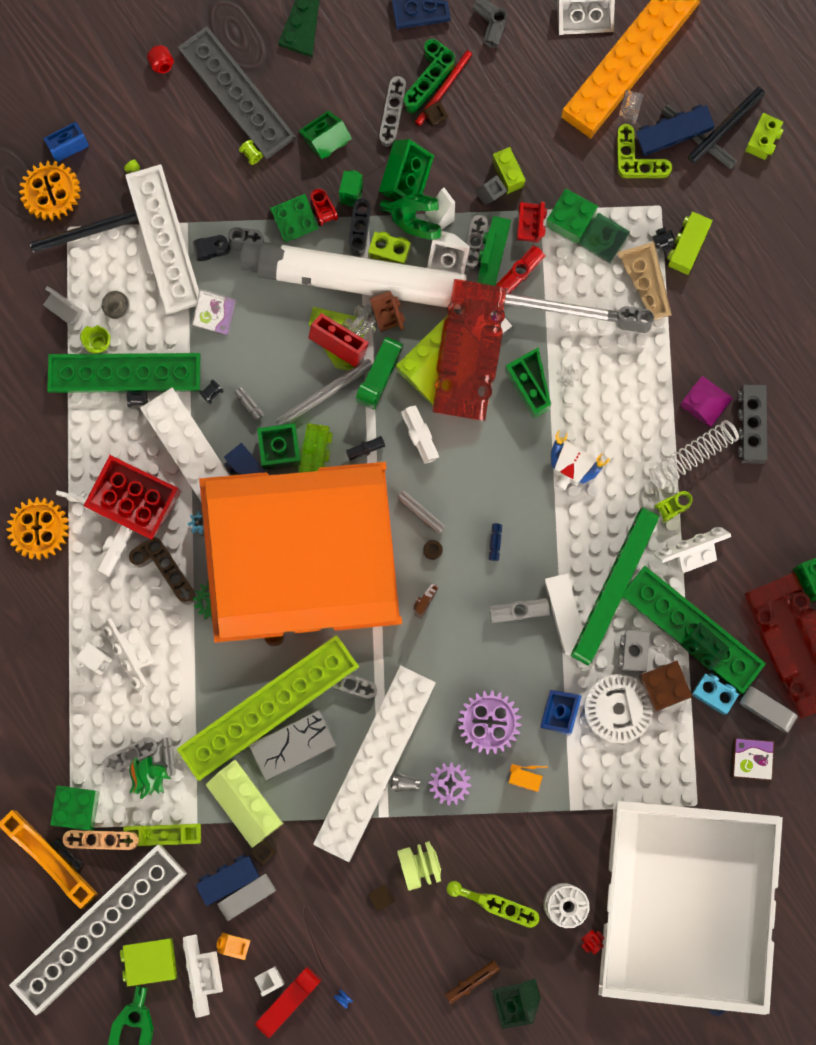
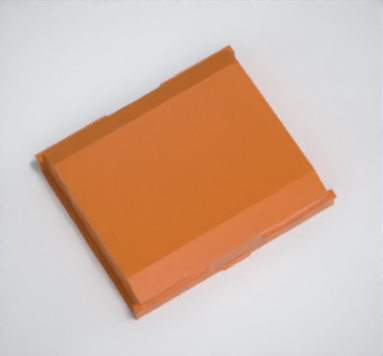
(299, 552)

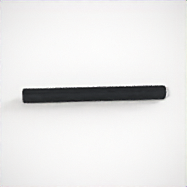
(726, 125)
(83, 231)

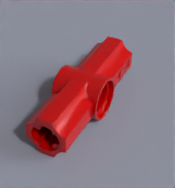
(528, 263)

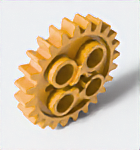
(66, 185)
(21, 530)

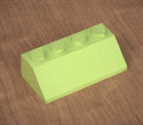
(244, 803)

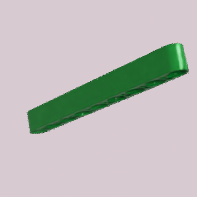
(614, 586)

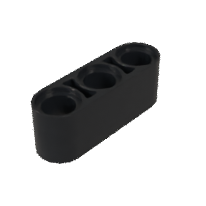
(359, 235)

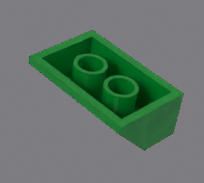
(406, 170)

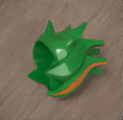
(147, 777)

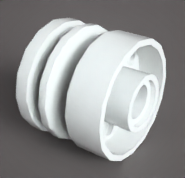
(577, 909)

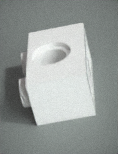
(93, 658)

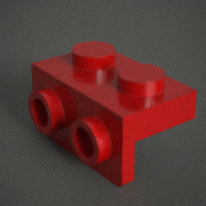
(530, 222)

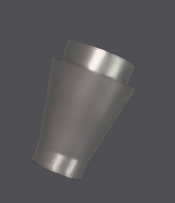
(404, 783)

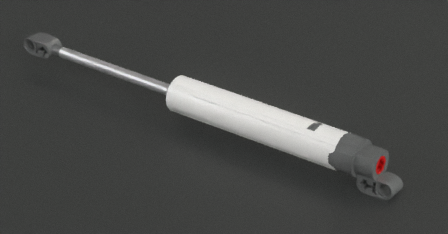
(404, 281)

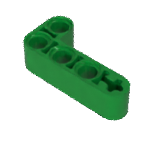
(432, 83)
(379, 374)

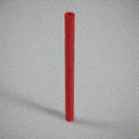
(445, 85)

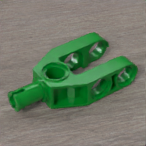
(404, 215)
(124, 1017)

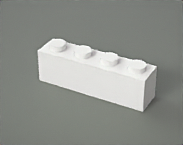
(565, 610)

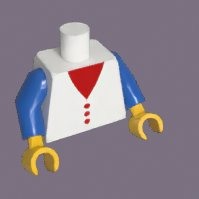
(573, 464)

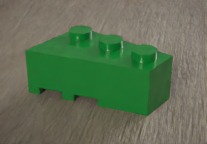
(530, 383)

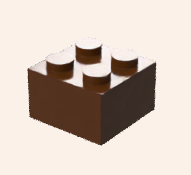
(665, 686)

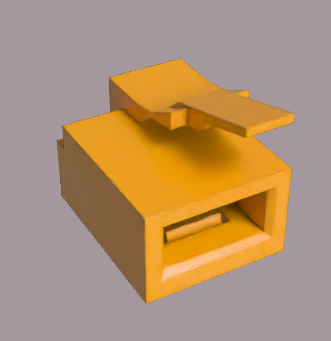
(524, 778)

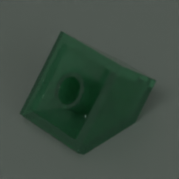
(517, 1003)

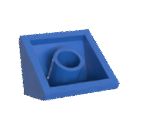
(66, 142)
(561, 712)

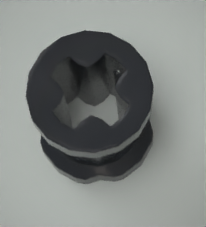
(211, 391)
(136, 398)

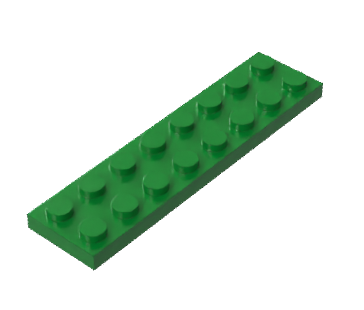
(124, 372)
(678, 619)

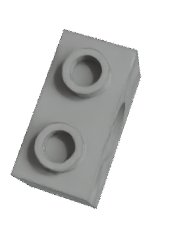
(641, 642)

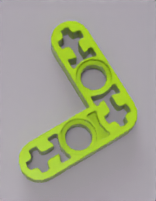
(631, 161)

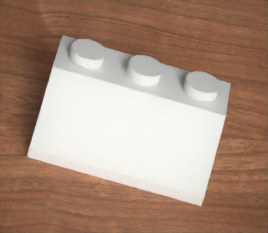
(585, 16)

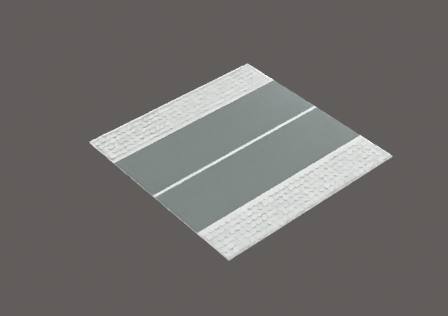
(482, 477)

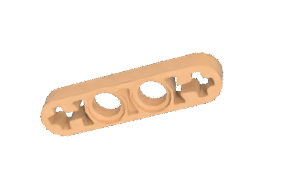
(100, 840)

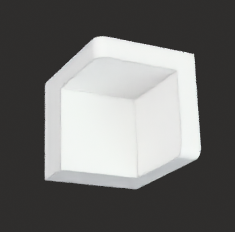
(269, 981)

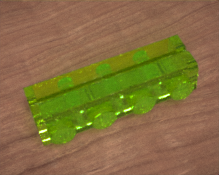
(315, 447)

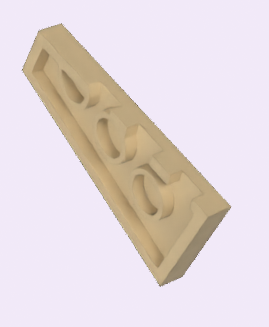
(646, 274)

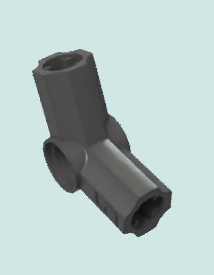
(495, 28)

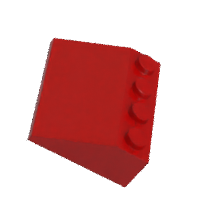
(132, 497)

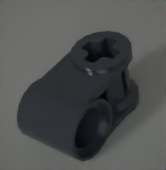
(209, 247)

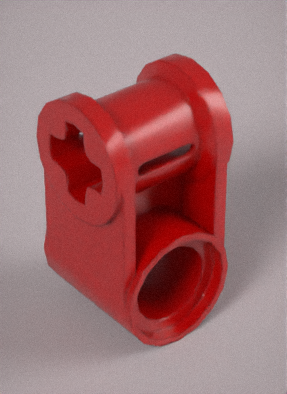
(322, 207)

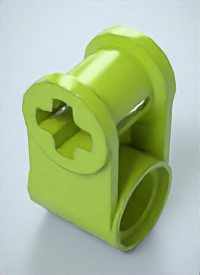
(670, 506)

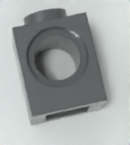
(490, 190)

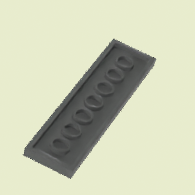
(236, 92)

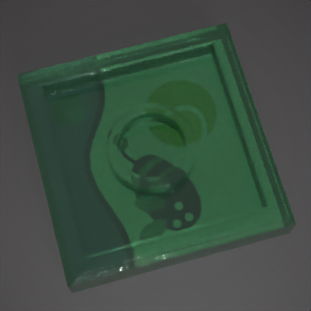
(604, 238)

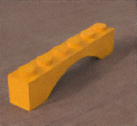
(36, 846)

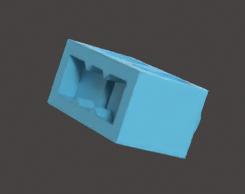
(713, 699)

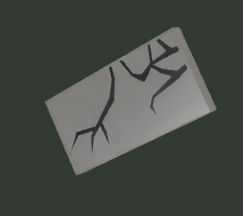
(292, 745)

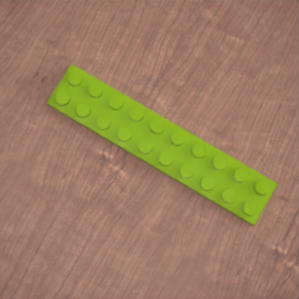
(267, 708)

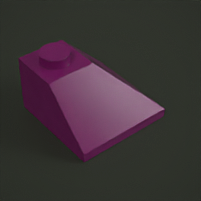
(706, 401)

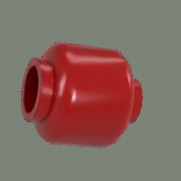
(160, 59)

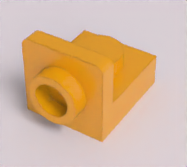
(232, 946)

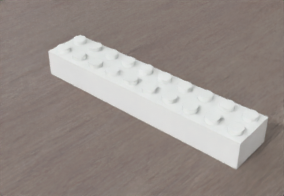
(374, 764)
(98, 929)

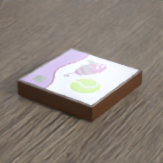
(753, 759)

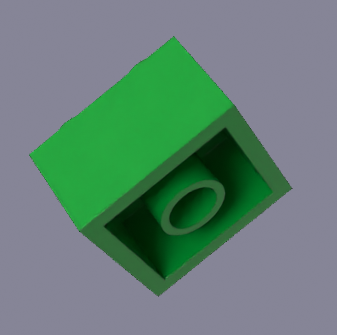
(571, 216)
(279, 446)
(75, 808)

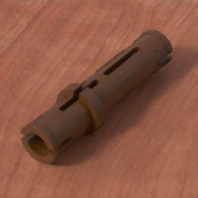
(453, 996)

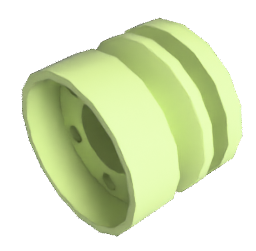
(419, 865)

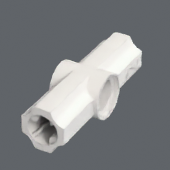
(420, 434)
(113, 550)

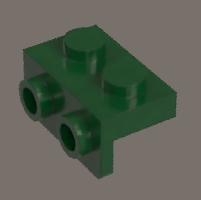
(705, 646)

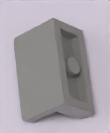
(62, 307)

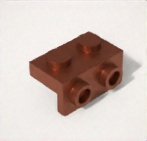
(386, 311)

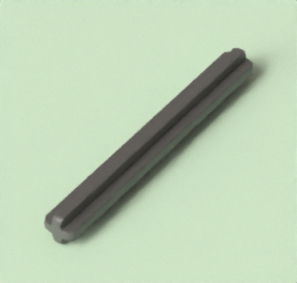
(715, 150)

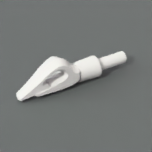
(73, 497)

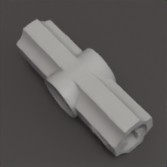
(532, 609)

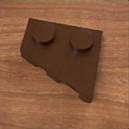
(423, 603)

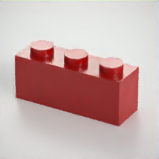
(338, 340)

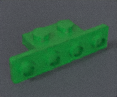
(493, 252)

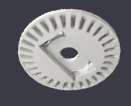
(600, 711)

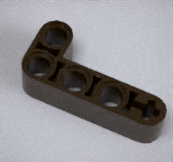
(168, 572)

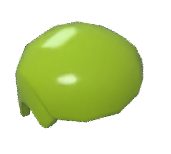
(95, 339)

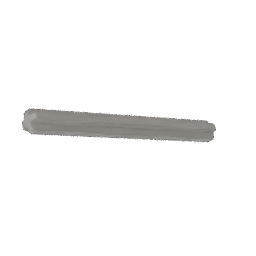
(325, 393)

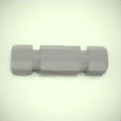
(249, 404)
(168, 756)

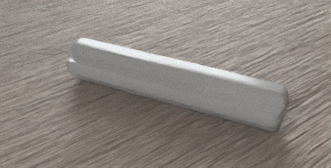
(421, 512)

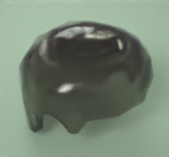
(115, 305)

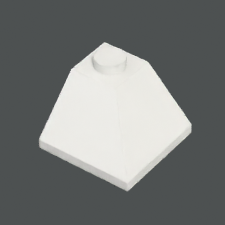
(448, 253)

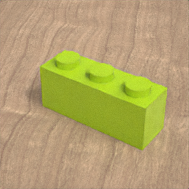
(689, 242)

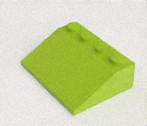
(420, 364)

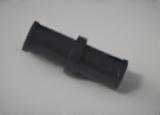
(365, 448)

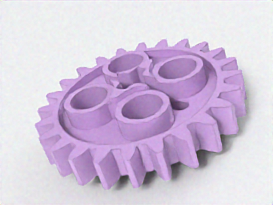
(488, 740)

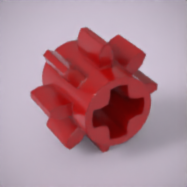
(592, 942)

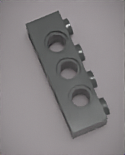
(757, 395)

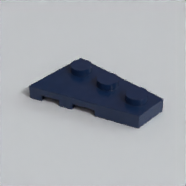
(420, 12)

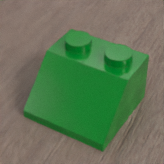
(325, 134)

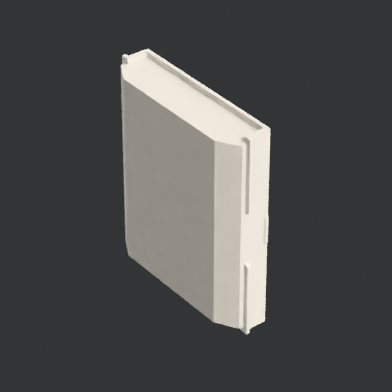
(691, 907)

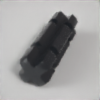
(67, 854)

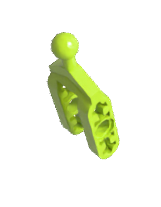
(455, 889)

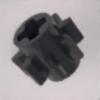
(663, 239)

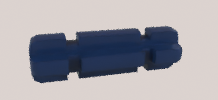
(495, 542)

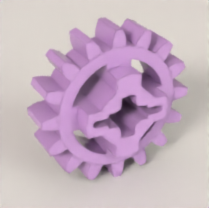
(459, 784)

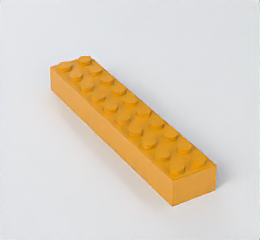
(626, 63)

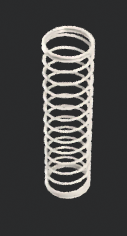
(661, 478)

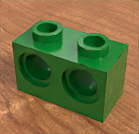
(351, 187)

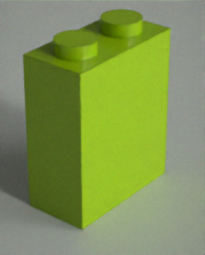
(149, 962)

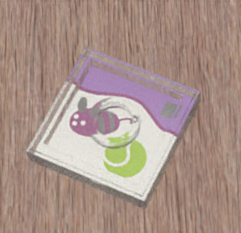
(214, 312)

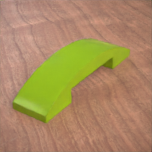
(165, 834)

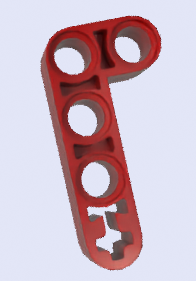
(288, 1002)

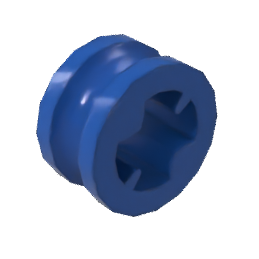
(343, 998)

